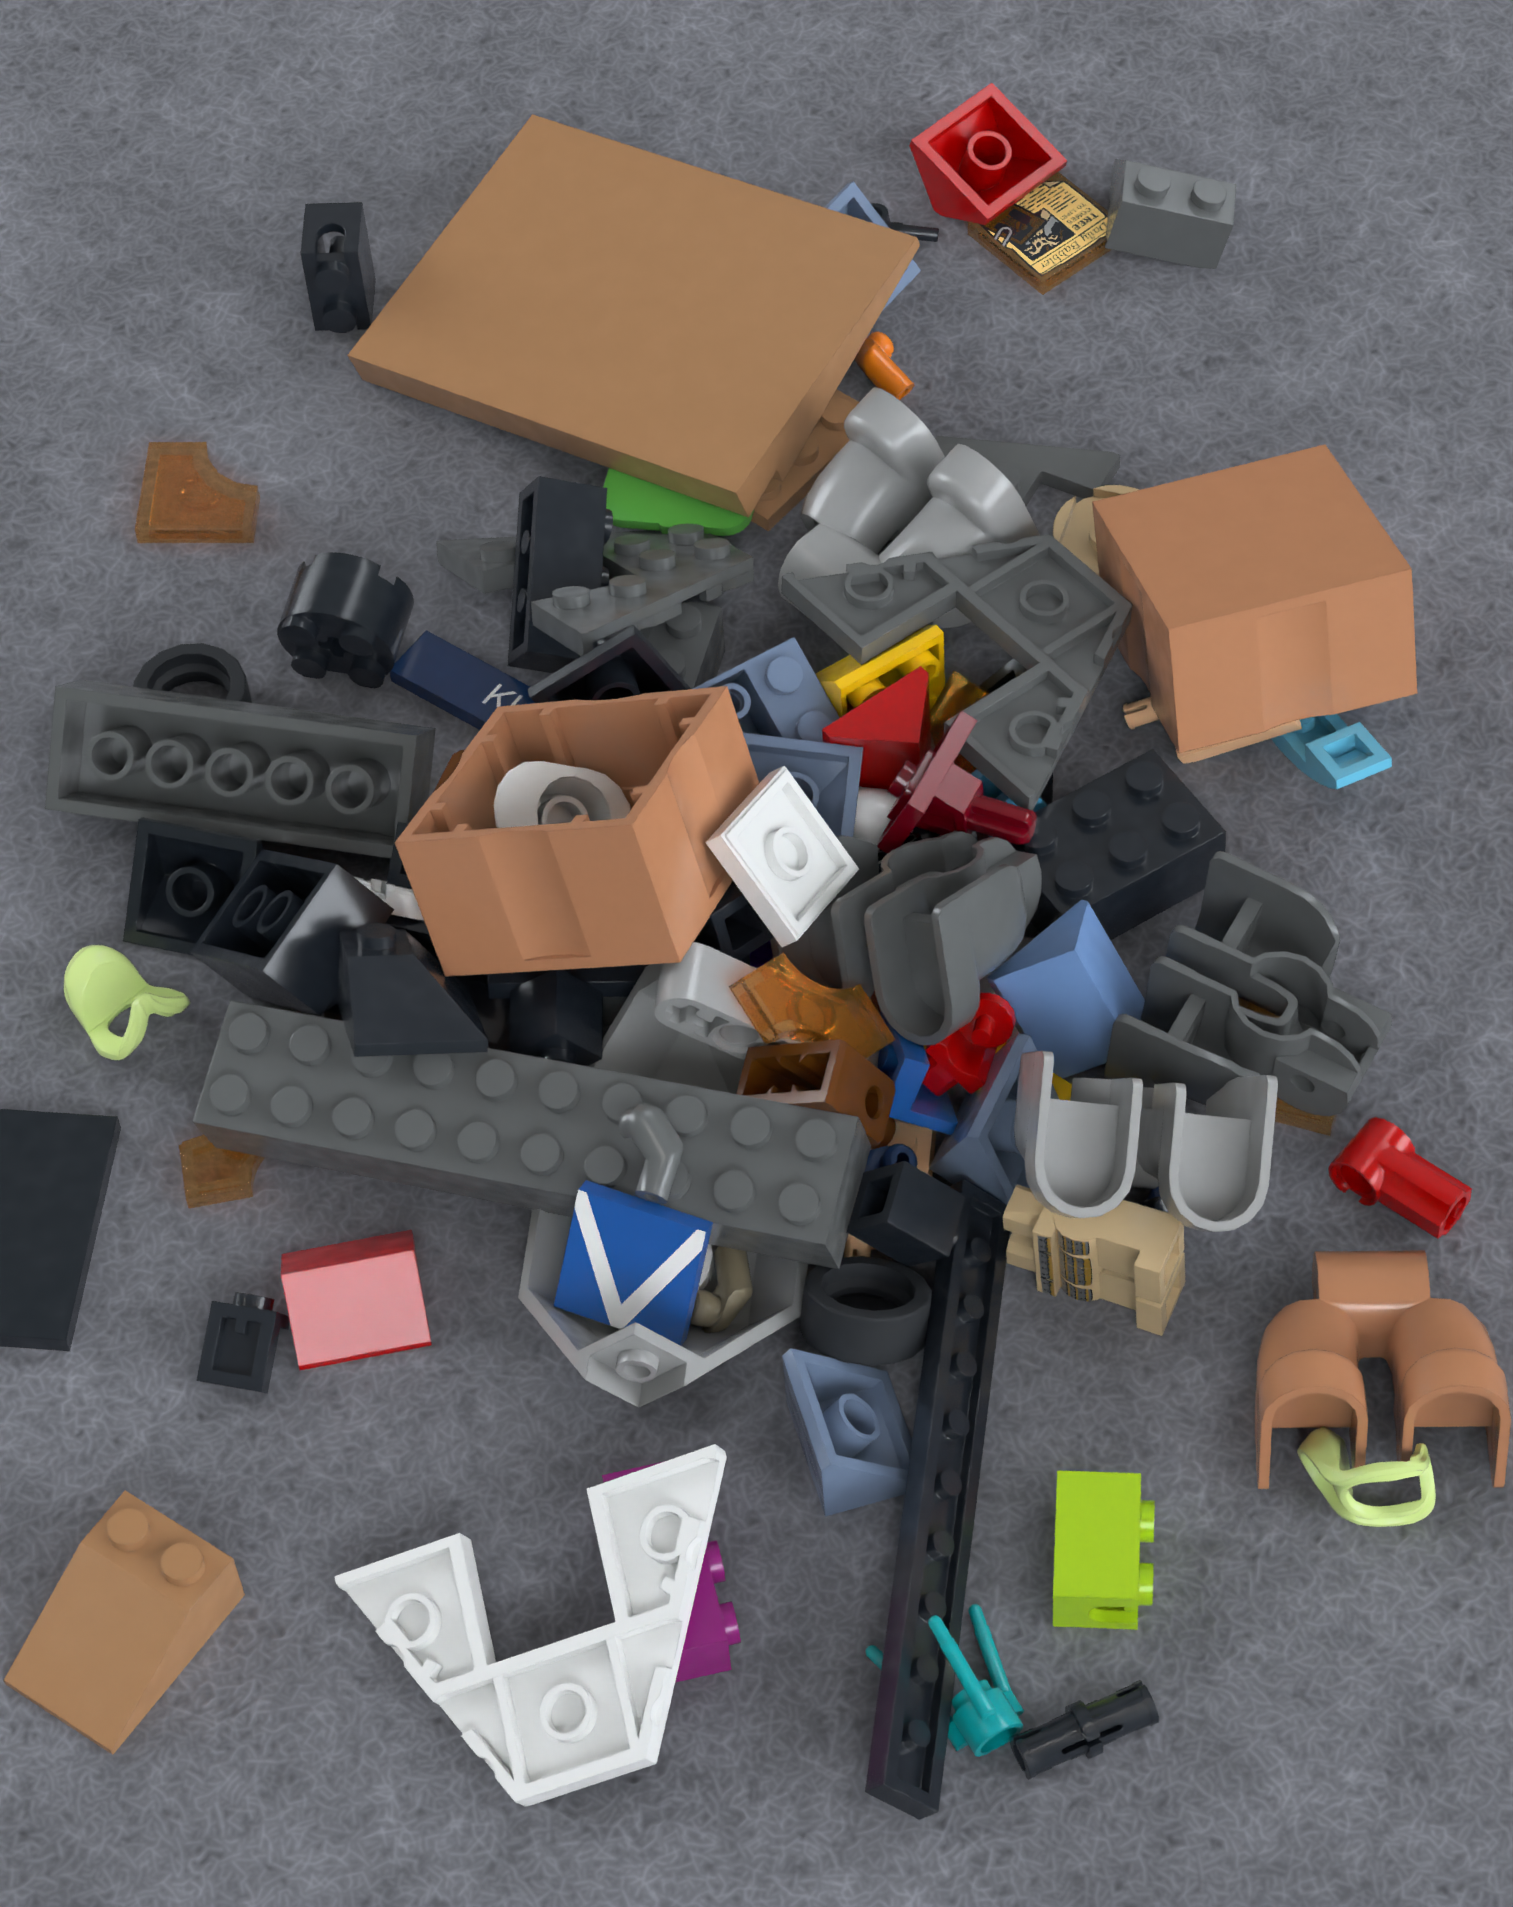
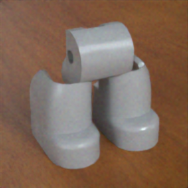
(904, 490)
(1126, 1135)

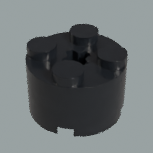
(344, 619)

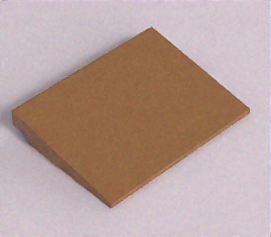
(637, 313)

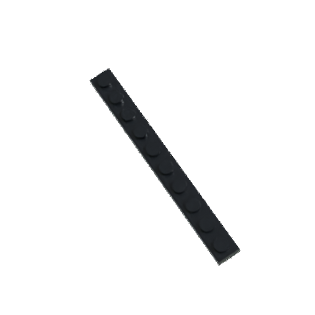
(939, 1511)

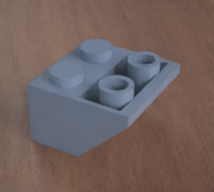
(778, 694)

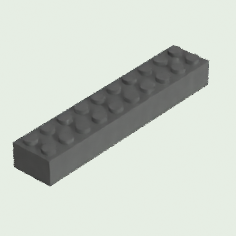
(529, 1131)

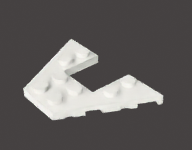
(582, 1703)

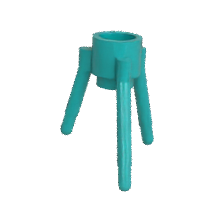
(983, 1714)

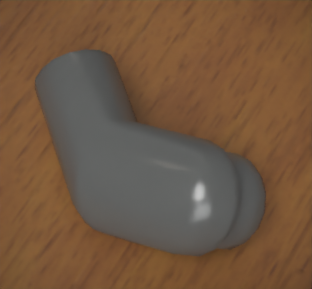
(659, 1144)

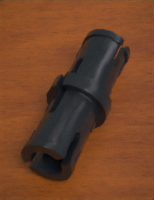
(1084, 1729)

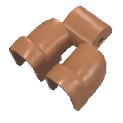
(1383, 1309)

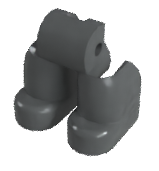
(922, 928)
(1269, 948)

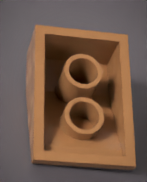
(124, 1621)

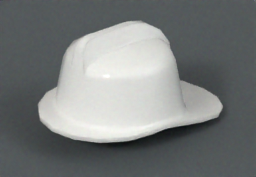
(555, 794)

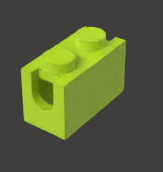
(1099, 1550)

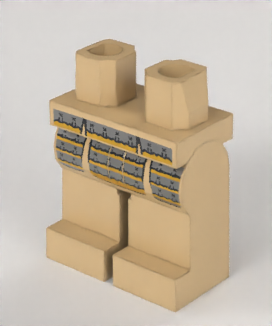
(1121, 1257)

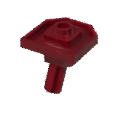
(949, 799)

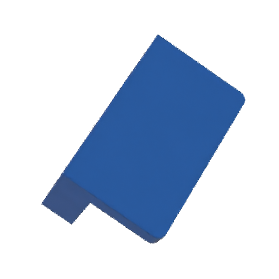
(913, 1101)

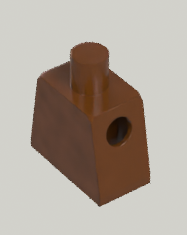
(825, 1078)

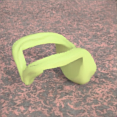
(104, 984)
(1328, 1465)

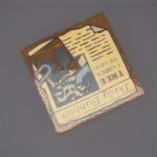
(1047, 233)

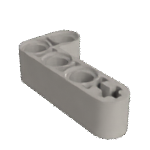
(699, 1003)

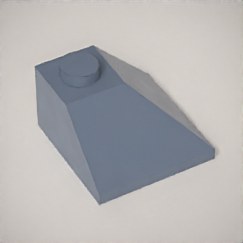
(823, 771)

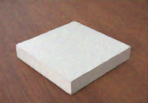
(782, 856)

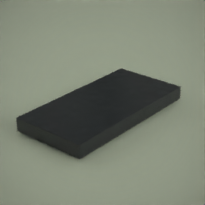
(50, 1214)

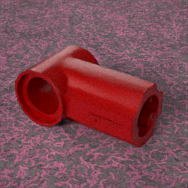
(1384, 1168)

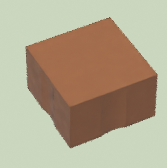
(1258, 597)
(582, 887)

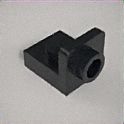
(241, 1343)

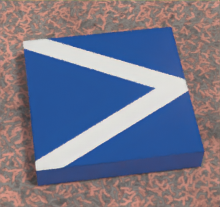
(632, 1262)

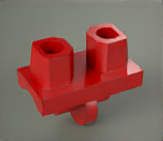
(969, 1052)

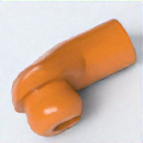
(876, 363)

